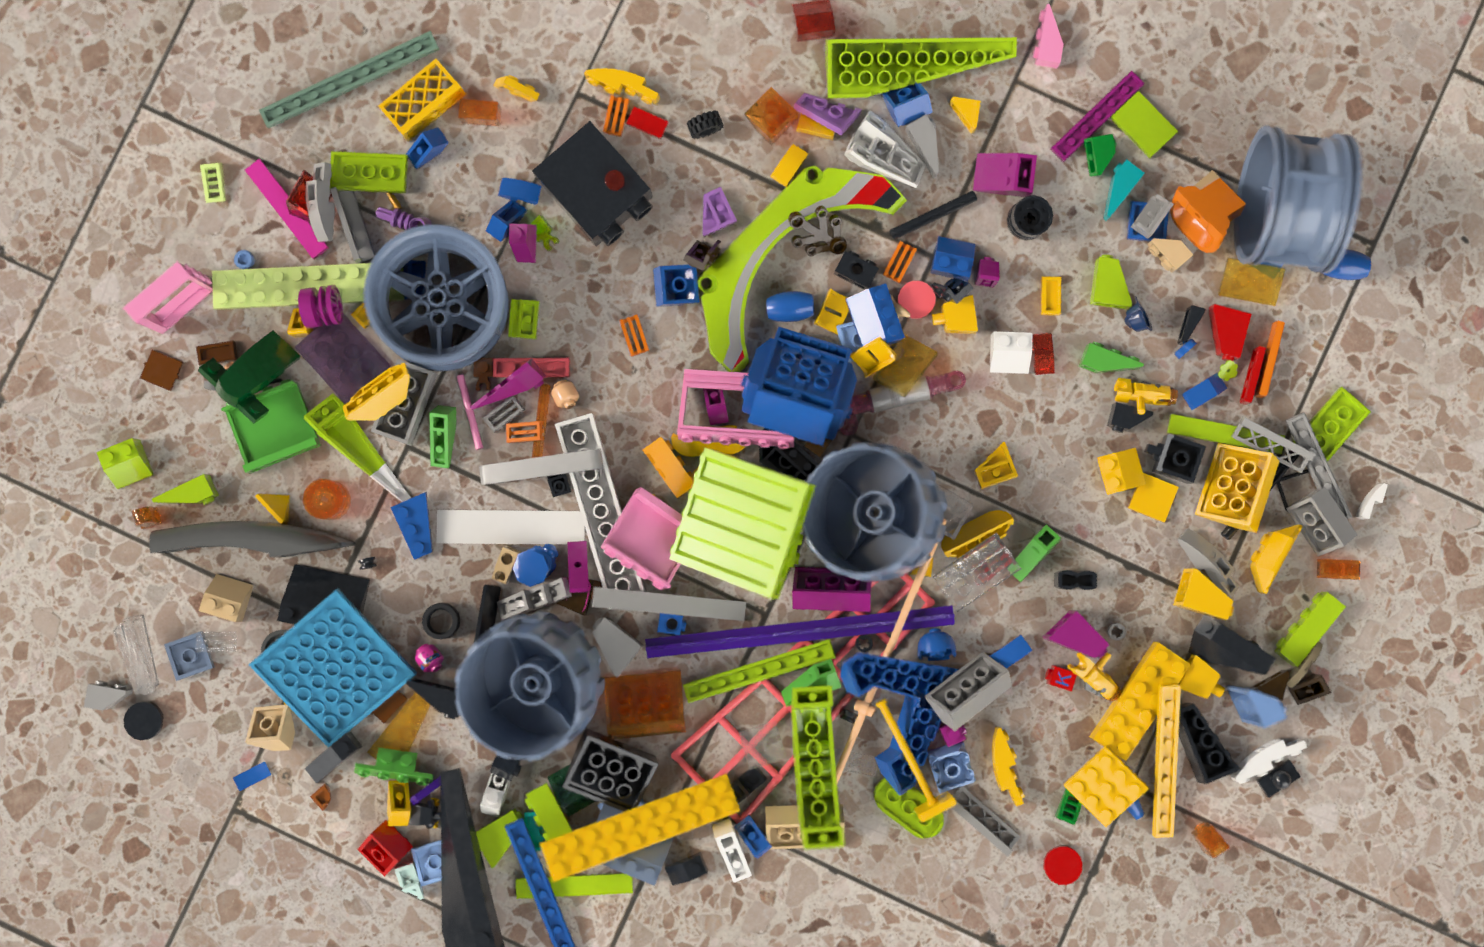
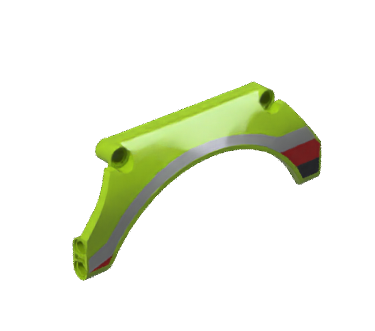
(736, 266)

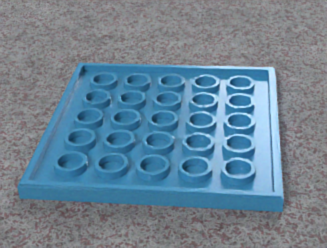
(333, 668)

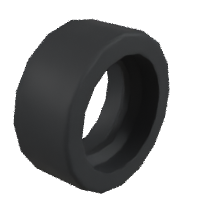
(455, 623)

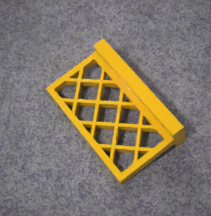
(433, 109)

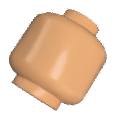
(565, 394)

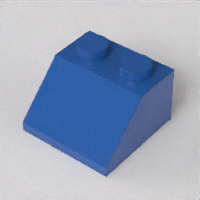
(907, 103)
(953, 258)
(675, 285)

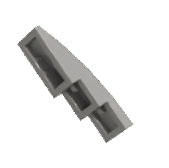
(534, 598)

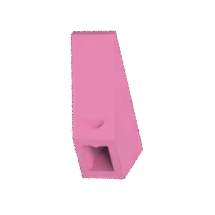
(1050, 42)

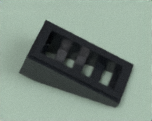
(1191, 319)

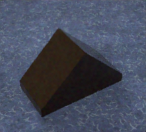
(1274, 685)
(1310, 689)

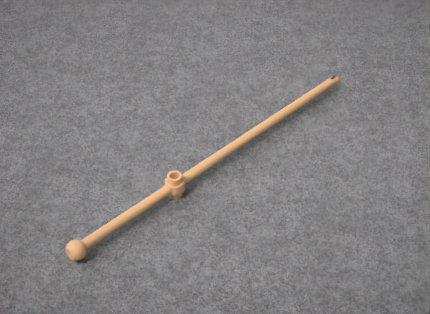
(865, 707)

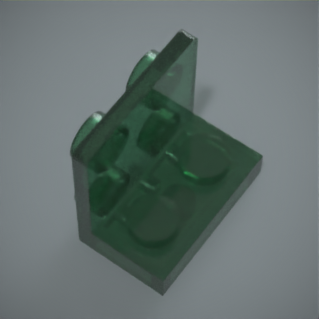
(568, 800)

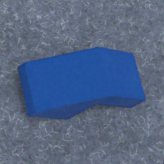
(1204, 391)

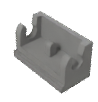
(1152, 215)

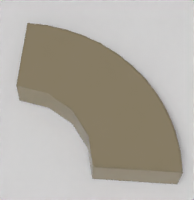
(1299, 672)

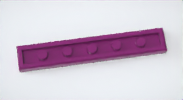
(1097, 116)

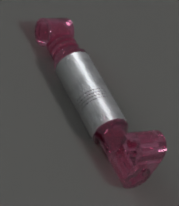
(885, 398)

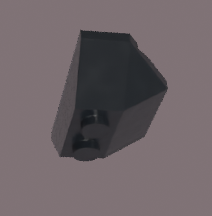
(789, 461)

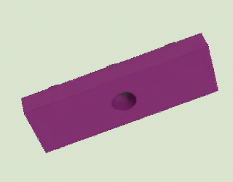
(578, 566)

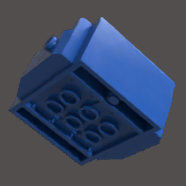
(799, 386)

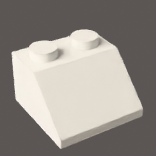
(1010, 352)

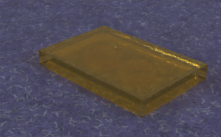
(1251, 282)
(910, 364)

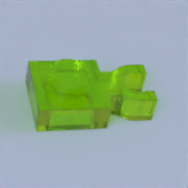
(544, 232)

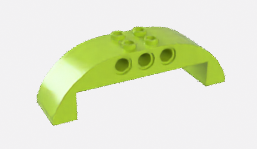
(815, 767)

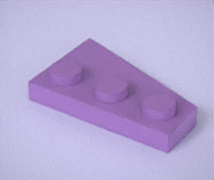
(829, 115)

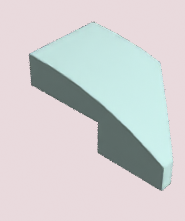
(408, 879)

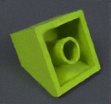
(125, 463)

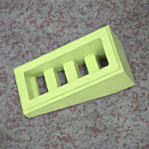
(205, 178)

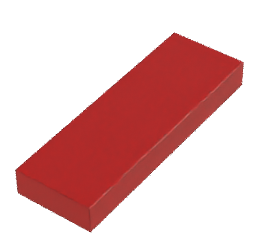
(1252, 375)

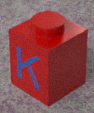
(1060, 678)

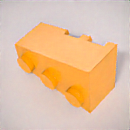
(669, 466)

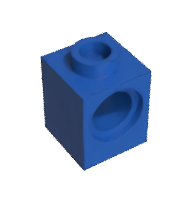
(662, 625)

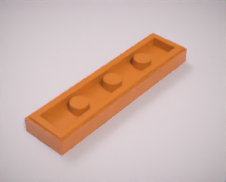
(1269, 359)

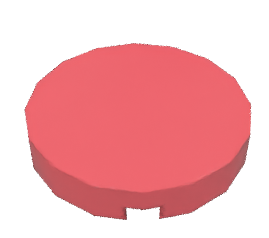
(917, 299)

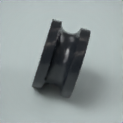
(367, 563)
(863, 637)
(848, 716)

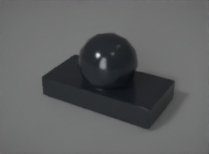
(1278, 778)

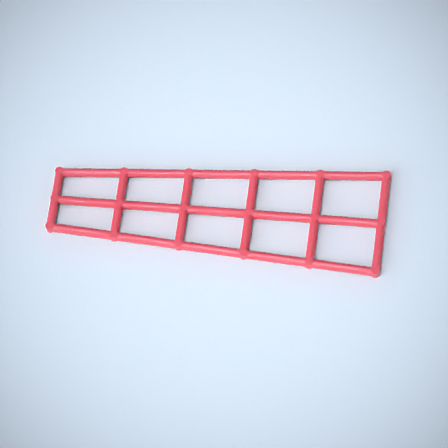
(720, 716)

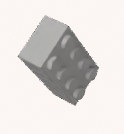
(404, 419)

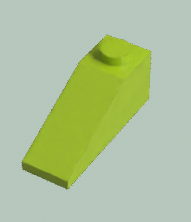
(196, 491)

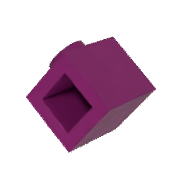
(952, 737)

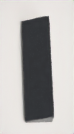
(487, 609)

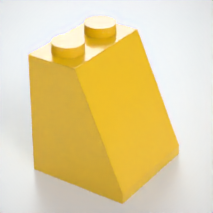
(1202, 596)

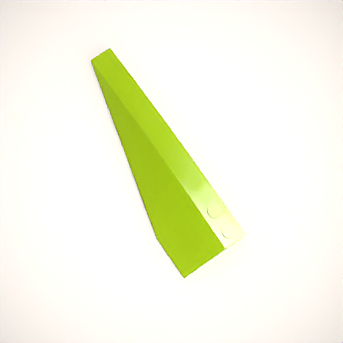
(880, 65)

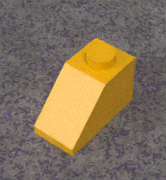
(398, 803)

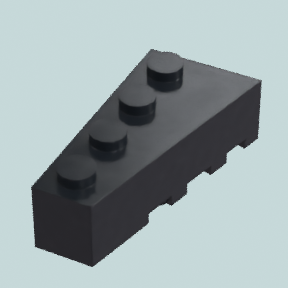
(1202, 746)

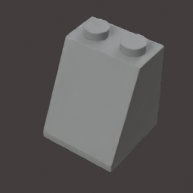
(616, 644)

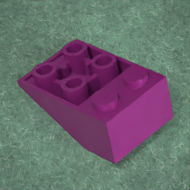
(1005, 173)

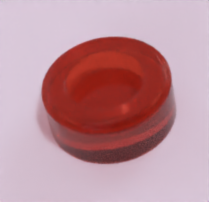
(614, 180)

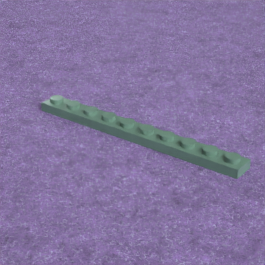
(349, 79)

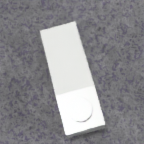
(731, 850)

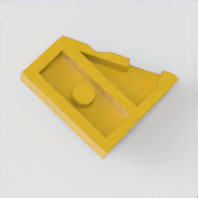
(524, 91)
(996, 468)

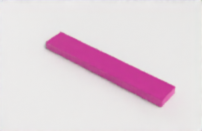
(277, 198)

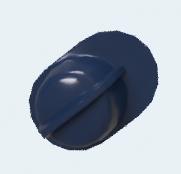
(1137, 318)

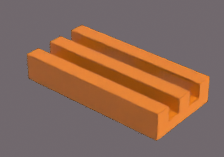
(619, 100)
(906, 248)
(629, 320)
(538, 431)

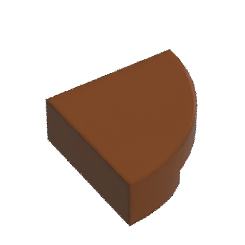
(322, 797)

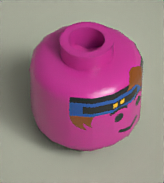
(429, 658)

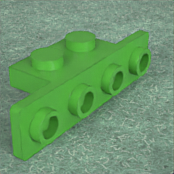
(394, 765)

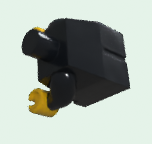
(425, 814)

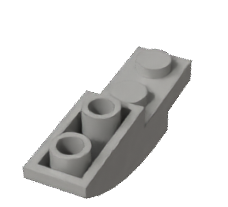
(320, 210)
(1207, 557)

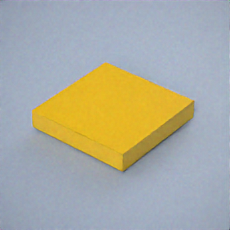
(1153, 498)

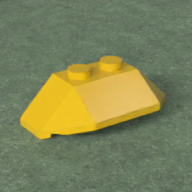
(379, 395)
(1271, 555)

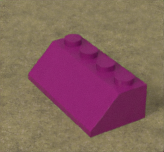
(826, 590)

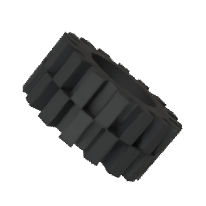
(705, 124)

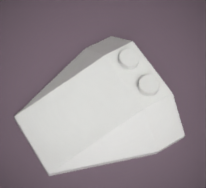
(884, 152)

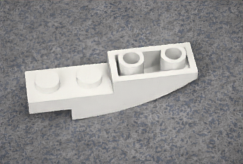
(1260, 760)

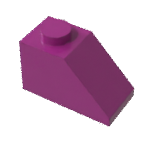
(523, 242)
(987, 272)
(715, 406)

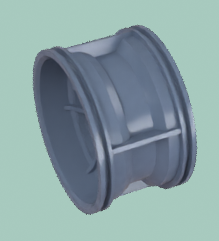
(1298, 199)
(386, 273)

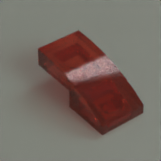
(1043, 353)

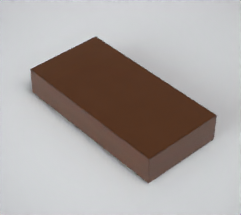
(220, 351)

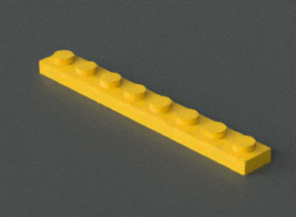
(1166, 760)

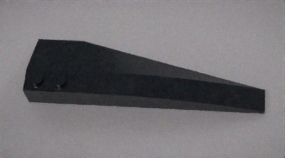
(467, 901)

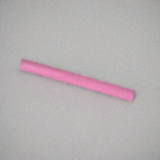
(469, 412)

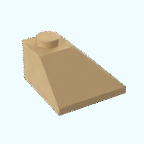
(271, 728)

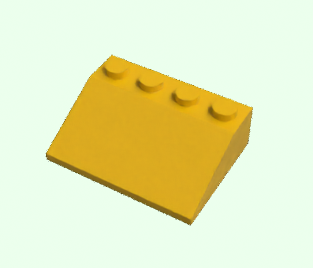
(1237, 487)

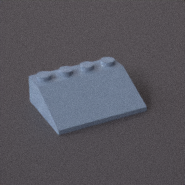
(643, 863)

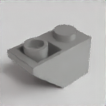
(103, 696)

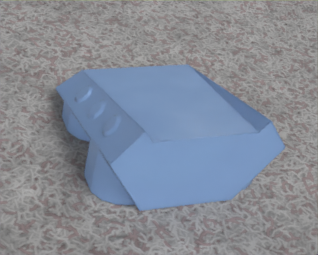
(951, 767)

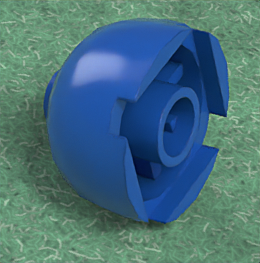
(936, 646)

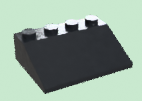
(312, 585)
(610, 771)

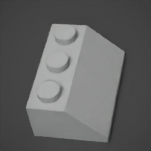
(1322, 521)

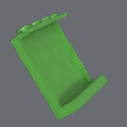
(279, 433)

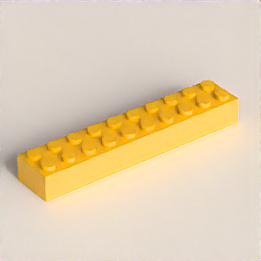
(639, 827)

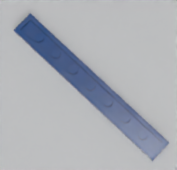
(539, 884)

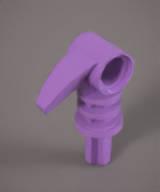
(401, 219)

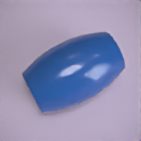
(1352, 266)
(790, 306)

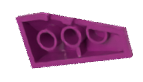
(521, 380)

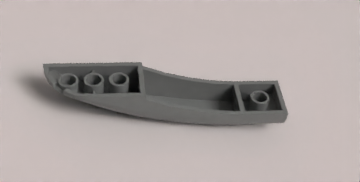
(266, 537)

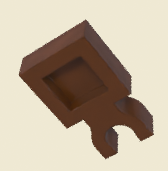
(483, 371)

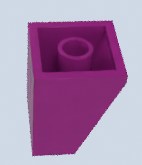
(1077, 635)

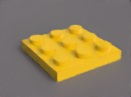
(1106, 786)

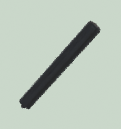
(933, 215)

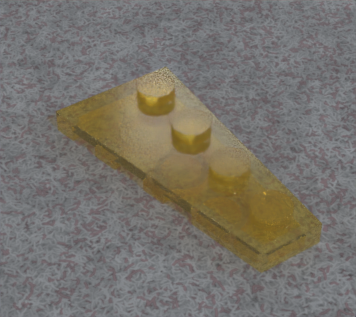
(403, 728)

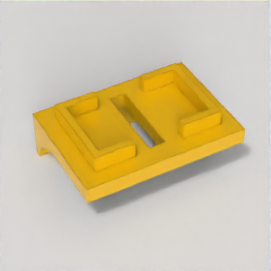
(827, 319)
(867, 362)

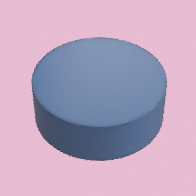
(244, 259)

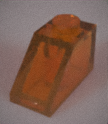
(1209, 840)

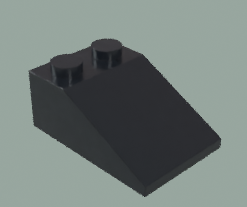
(438, 696)

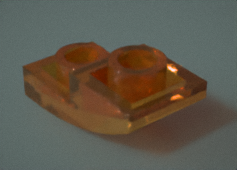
(1338, 569)

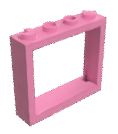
(142, 305)

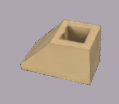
(1171, 253)

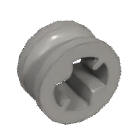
(1119, 626)

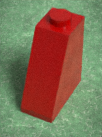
(1228, 330)

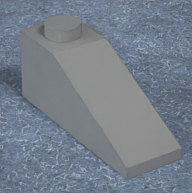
(924, 139)

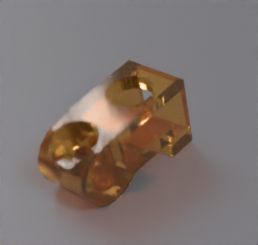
(146, 517)

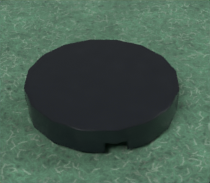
(143, 720)

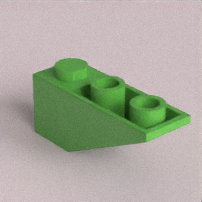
(1102, 360)
(1036, 551)
(817, 675)

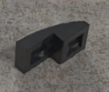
(747, 783)

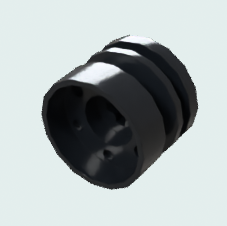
(1034, 208)

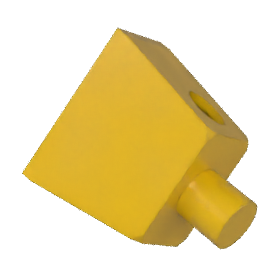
(958, 317)
(1201, 679)

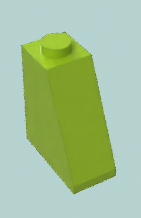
(1109, 284)
(494, 837)

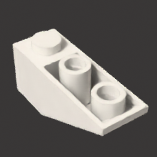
(495, 795)

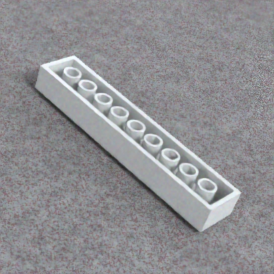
(597, 501)

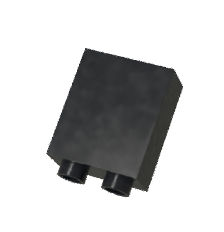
(576, 181)

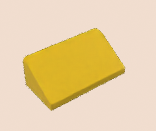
(811, 127)

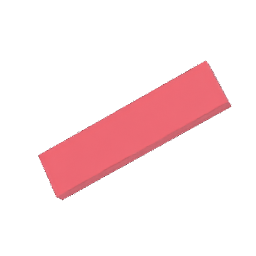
(550, 366)

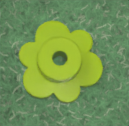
(1228, 370)

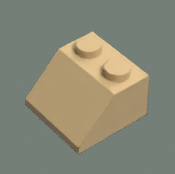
(226, 598)

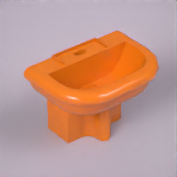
(1206, 213)

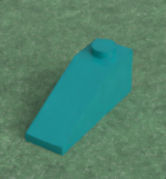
(1121, 184)

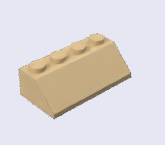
(784, 827)

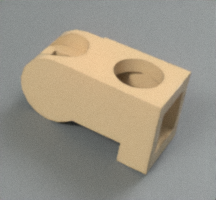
(505, 564)

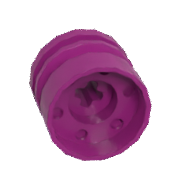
(320, 306)

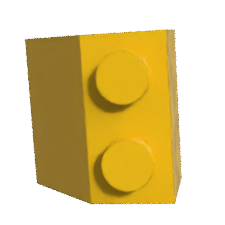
(1121, 471)

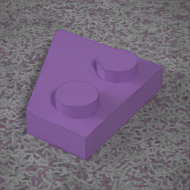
(716, 212)

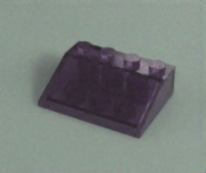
(342, 357)

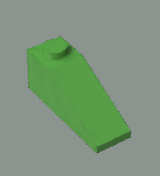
(442, 435)

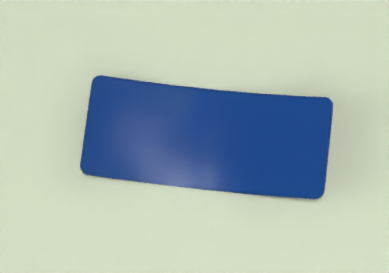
(252, 776)

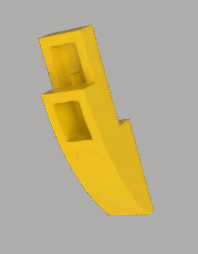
(616, 80)
(1002, 759)

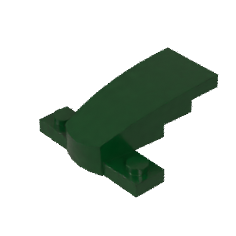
(251, 374)

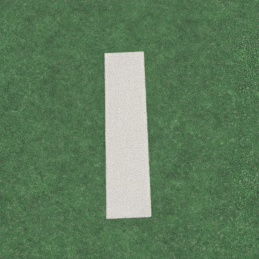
(509, 527)

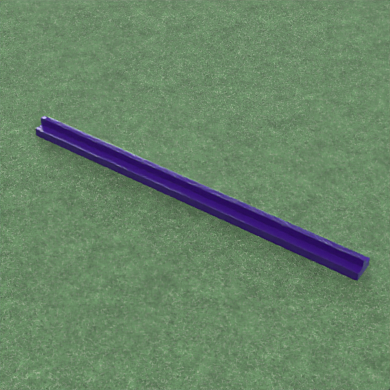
(796, 632)

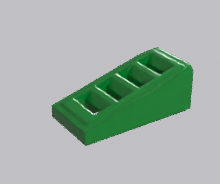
(1061, 808)

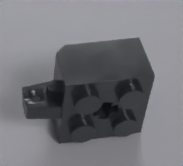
(1166, 462)

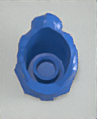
(535, 564)

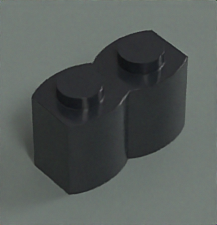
(1080, 580)

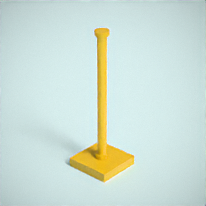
(933, 805)

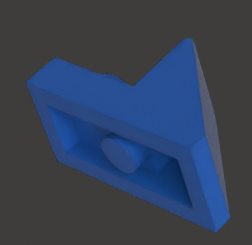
(753, 836)

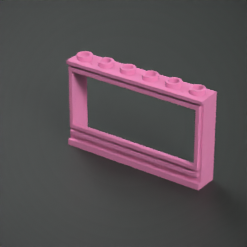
(725, 436)

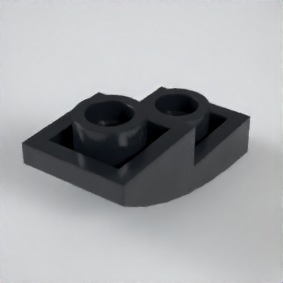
(559, 484)

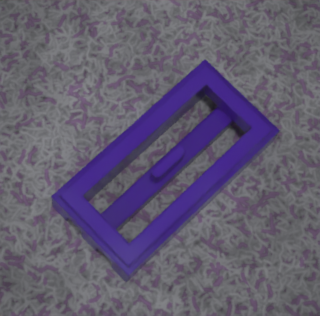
(426, 791)

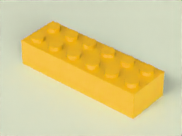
(1138, 704)

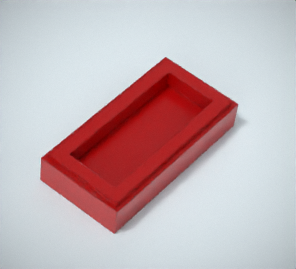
(647, 123)

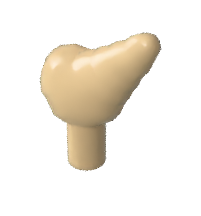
(901, 312)

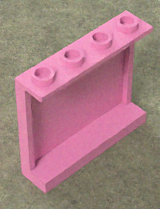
(645, 537)

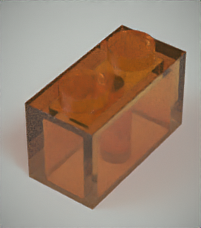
(479, 112)

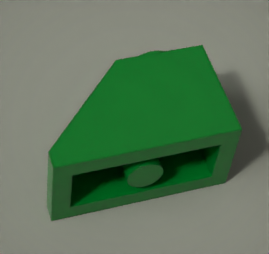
(1099, 153)

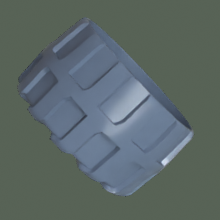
(842, 507)
(504, 703)

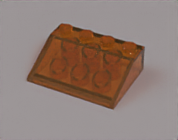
(644, 705)

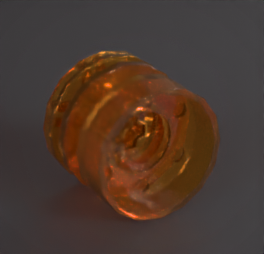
(337, 503)

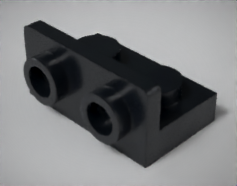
(953, 290)

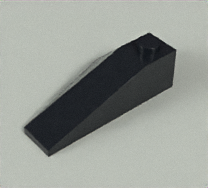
(1224, 647)

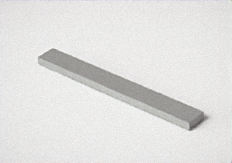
(668, 604)

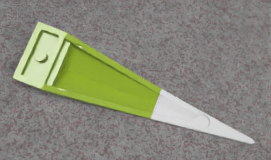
(351, 441)

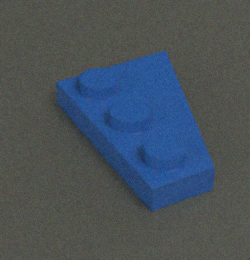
(414, 524)

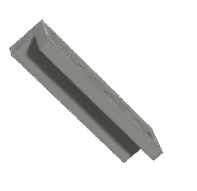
(353, 225)
(1276, 438)
(974, 821)

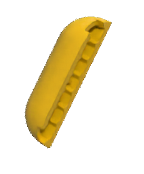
(695, 448)
(977, 531)

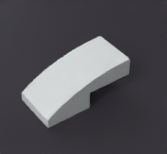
(1375, 496)

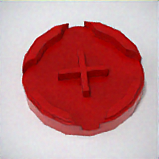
(1062, 865)

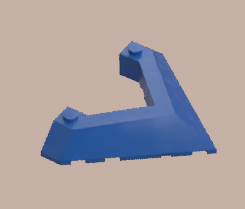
(916, 719)

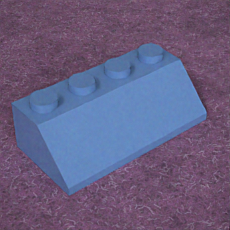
(1256, 707)

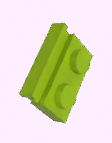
(523, 319)

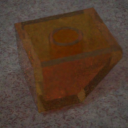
(771, 116)

